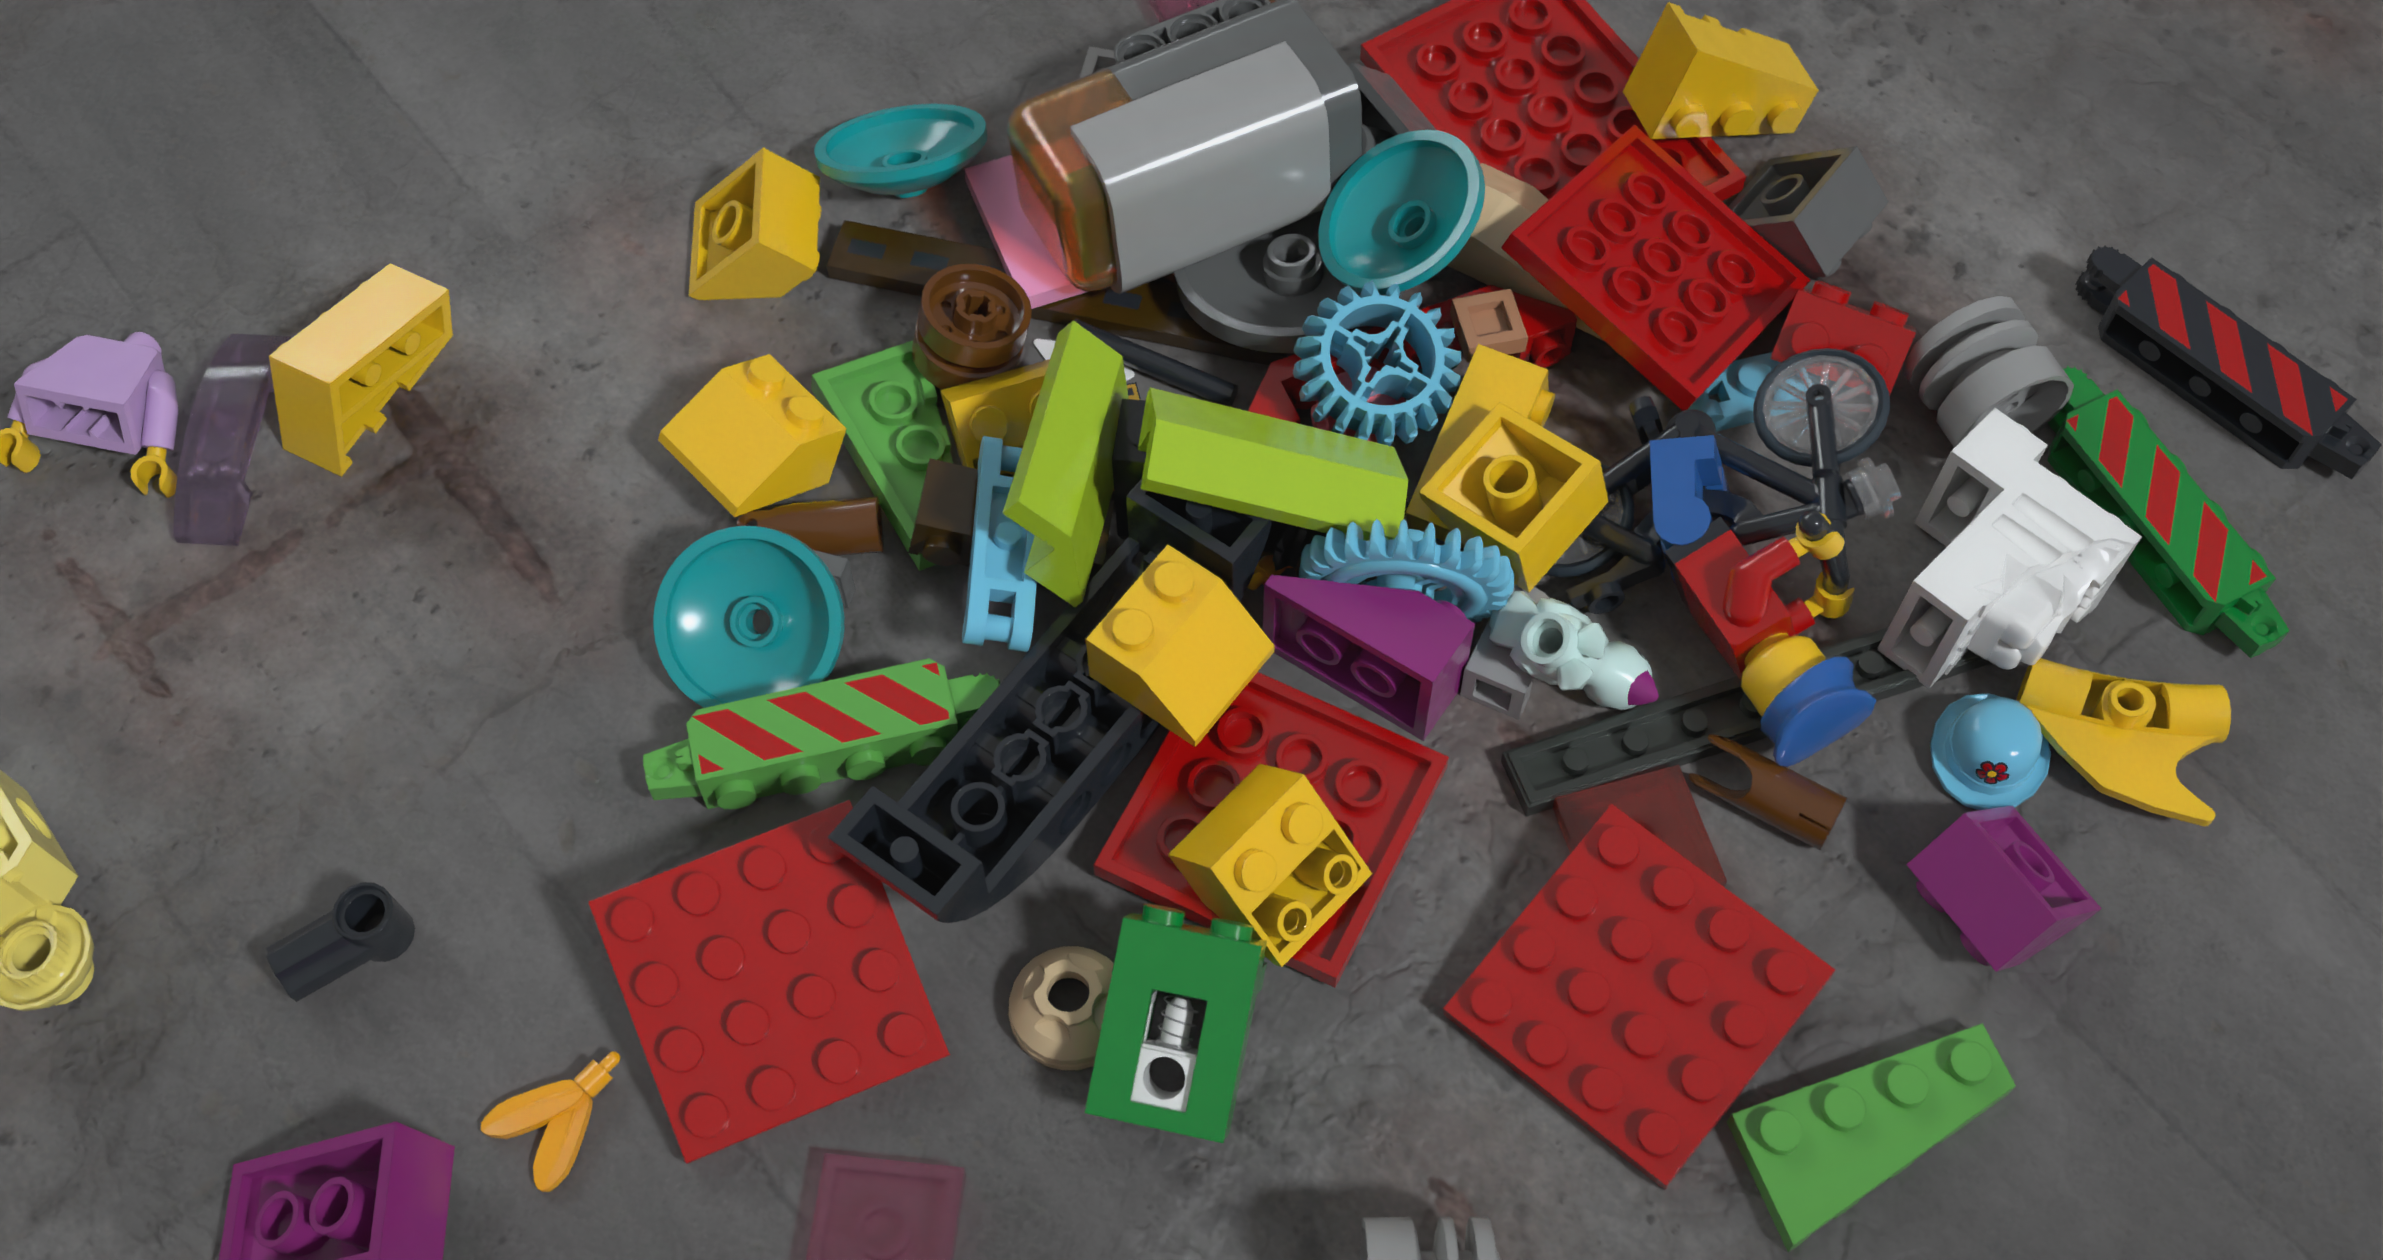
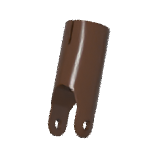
(828, 525)
(1778, 796)

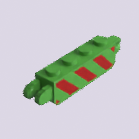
(816, 734)

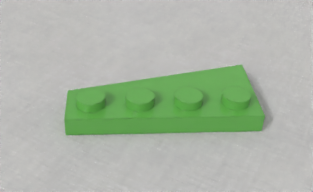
(889, 429)
(1851, 1133)

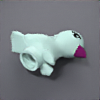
(1570, 651)

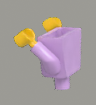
(101, 398)

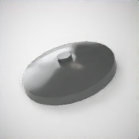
(1262, 288)

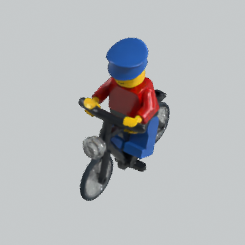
(1807, 411)

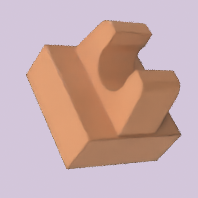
(1490, 321)

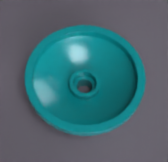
(901, 148)
(1402, 211)
(710, 606)

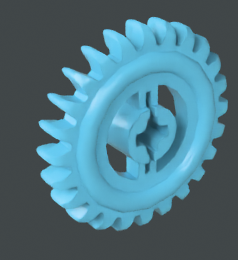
(1475, 578)

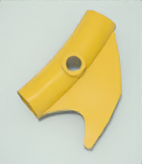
(2128, 732)

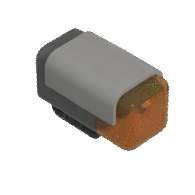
(1186, 143)

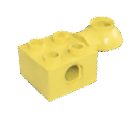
(42, 944)

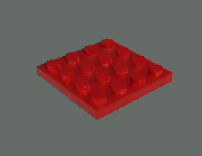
(1656, 266)
(1362, 772)
(766, 983)
(1638, 995)

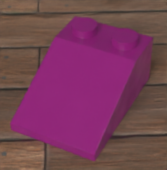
(1372, 644)
(343, 1199)

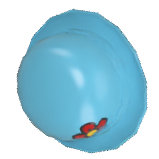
(1989, 751)

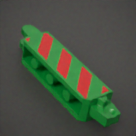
(2186, 544)

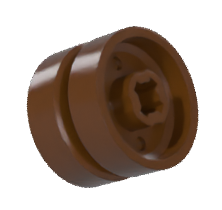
(970, 325)

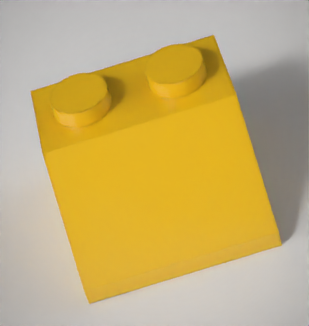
(756, 231)
(755, 436)
(1518, 492)
(1178, 646)

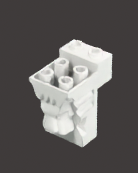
(1992, 581)

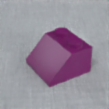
(2000, 887)

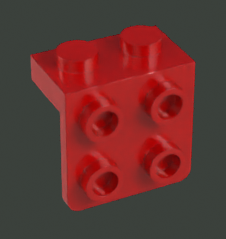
(1826, 320)

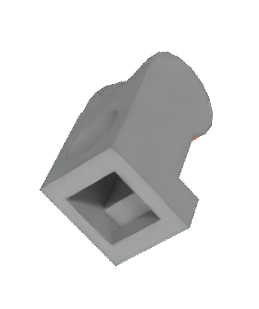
(1494, 678)

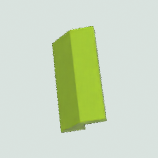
(1067, 462)
(1269, 466)

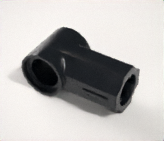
(338, 940)

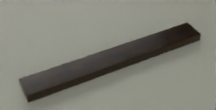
(908, 260)

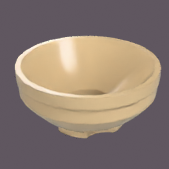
(1056, 1036)

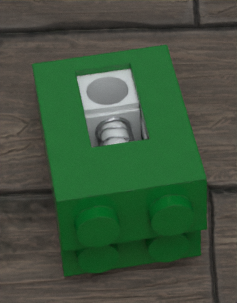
(1196, 963)

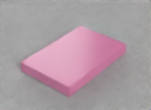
(1012, 235)

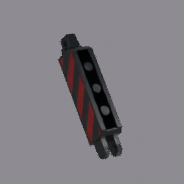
(2223, 365)

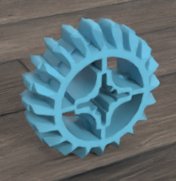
(1356, 350)

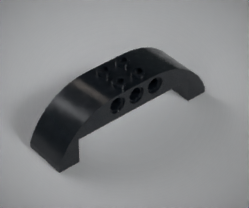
(1041, 740)

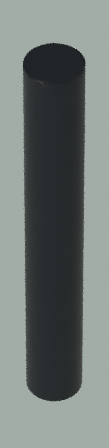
(1167, 368)

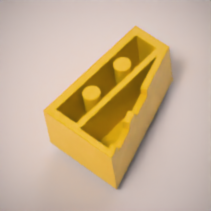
(1716, 81)
(353, 360)
(1488, 380)

